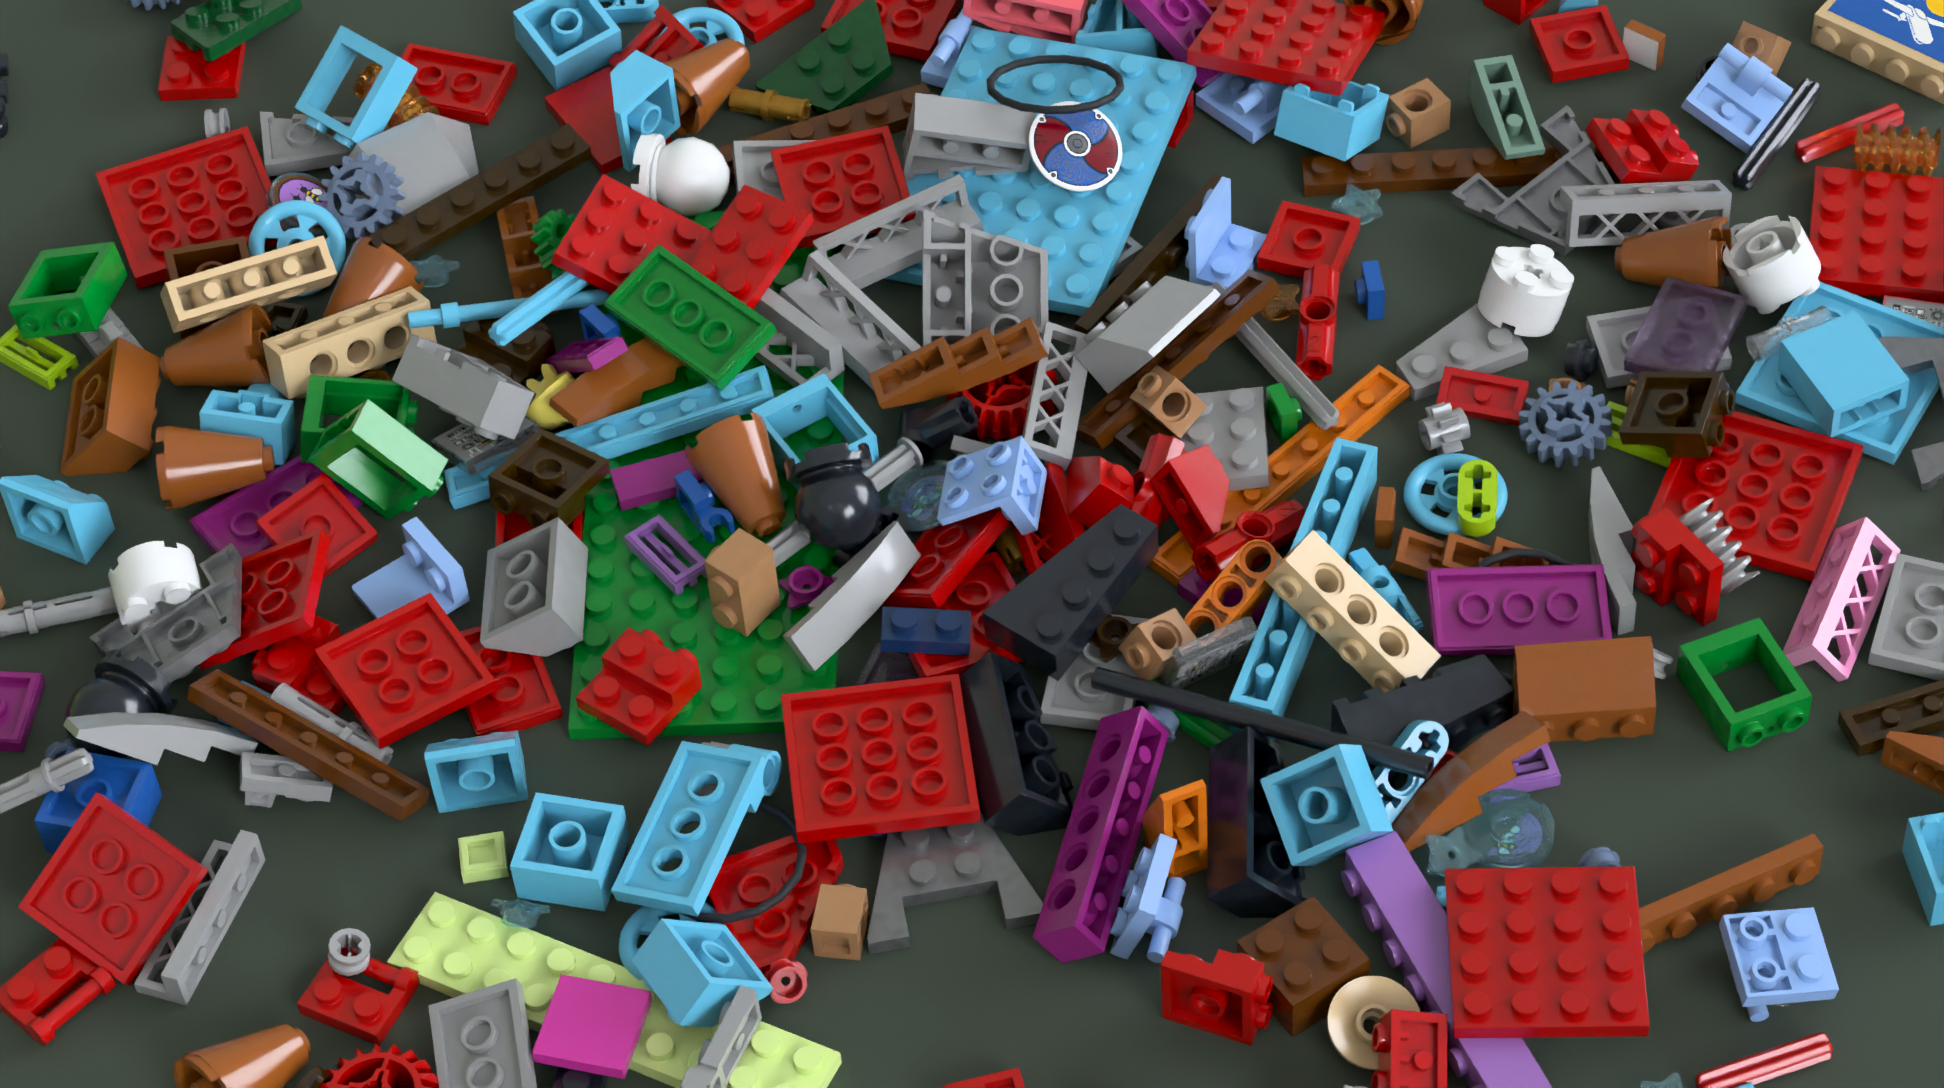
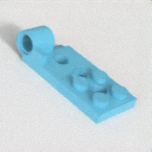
(742, 780)

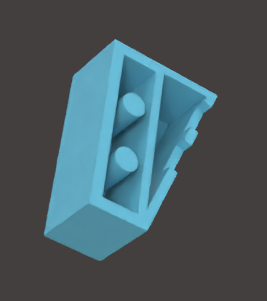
(1116, 29)

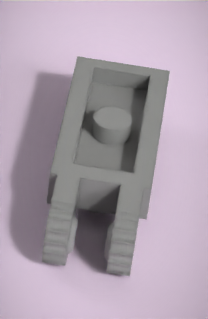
(722, 1054)

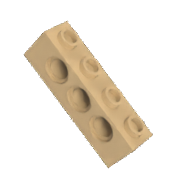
(248, 282)
(329, 338)
(1350, 615)

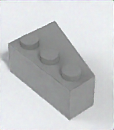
(963, 136)
(464, 387)

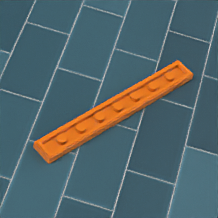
(1296, 461)

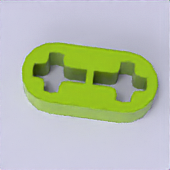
(1471, 498)

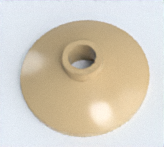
(1358, 1001)

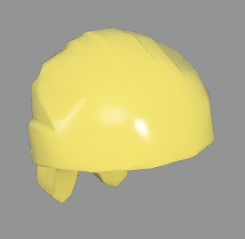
(539, 409)

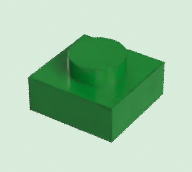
(1282, 411)

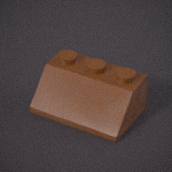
(111, 411)
(1587, 687)

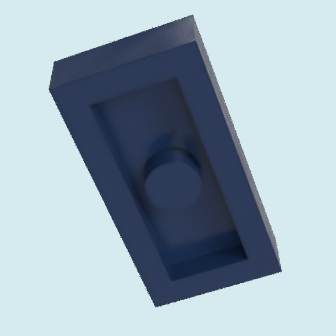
(925, 631)

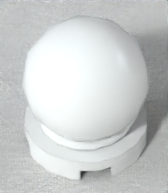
(683, 175)

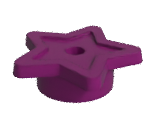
(802, 578)

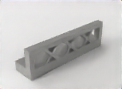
(1639, 199)
(897, 243)
(829, 309)
(803, 335)
(1066, 397)
(207, 924)

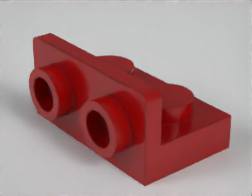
(1410, 1050)

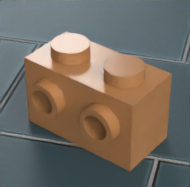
(742, 582)

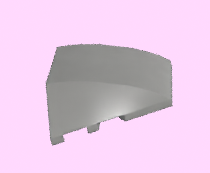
(428, 154)
(978, 281)

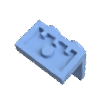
(1215, 245)
(995, 477)
(421, 571)

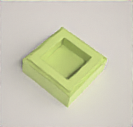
(483, 857)

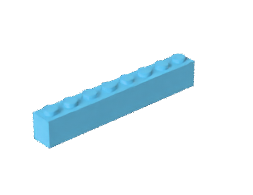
(1283, 634)

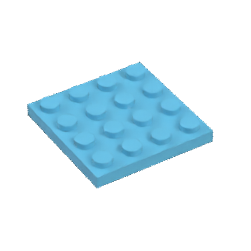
(1884, 439)

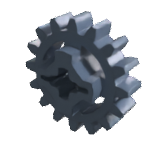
(367, 177)
(1565, 423)

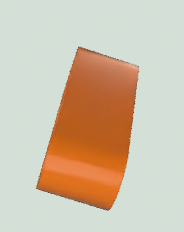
(1235, 575)

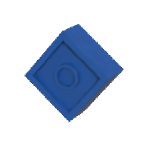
(122, 780)

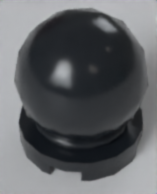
(835, 499)
(120, 688)

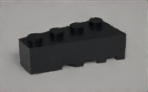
(1066, 599)

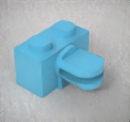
(253, 413)

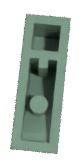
(1504, 107)

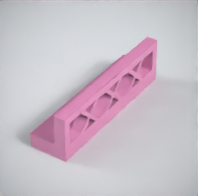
(1837, 587)

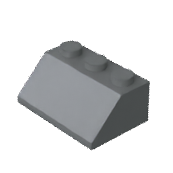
(1142, 328)
(535, 592)

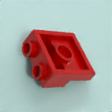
(1643, 147)
(1676, 566)
(295, 664)
(641, 685)
(1219, 996)

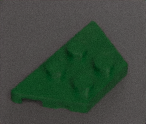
(225, 24)
(837, 64)

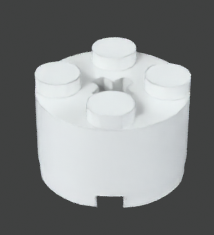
(1773, 263)
(1525, 289)
(152, 582)

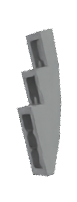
(1612, 545)
(853, 597)
(148, 735)

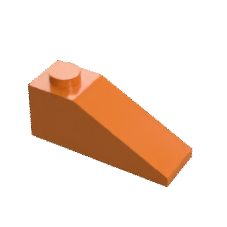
(1182, 817)

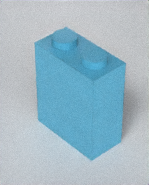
(1843, 374)

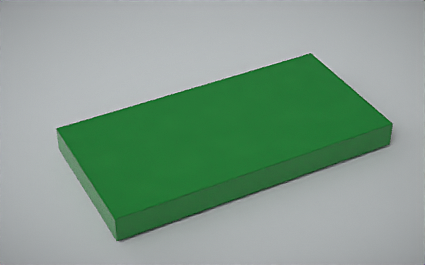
(690, 317)

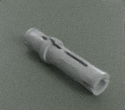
(56, 611)
(317, 714)

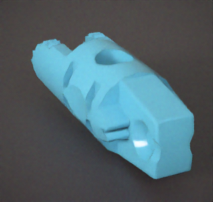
(1385, 585)

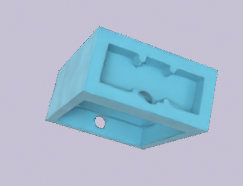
(380, 100)
(814, 401)

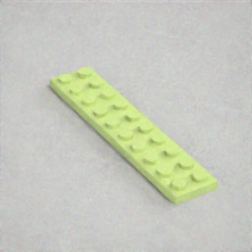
(470, 950)

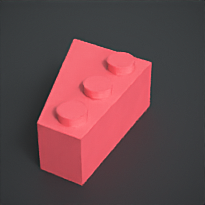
(1033, 18)

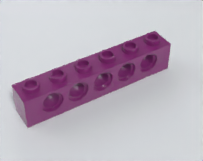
(1101, 835)

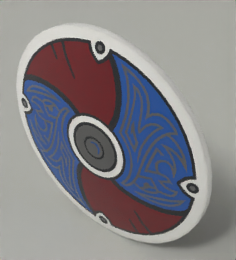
(1075, 149)

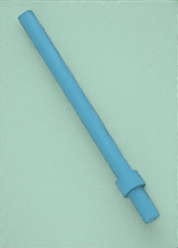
(451, 314)

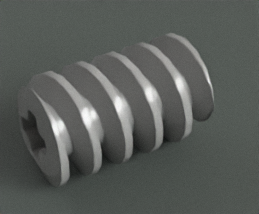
(1703, 526)

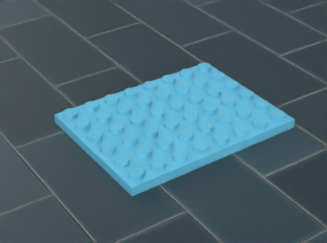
(1077, 228)

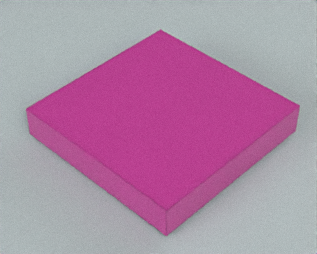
(592, 1026)

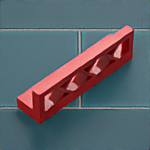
(1054, 524)

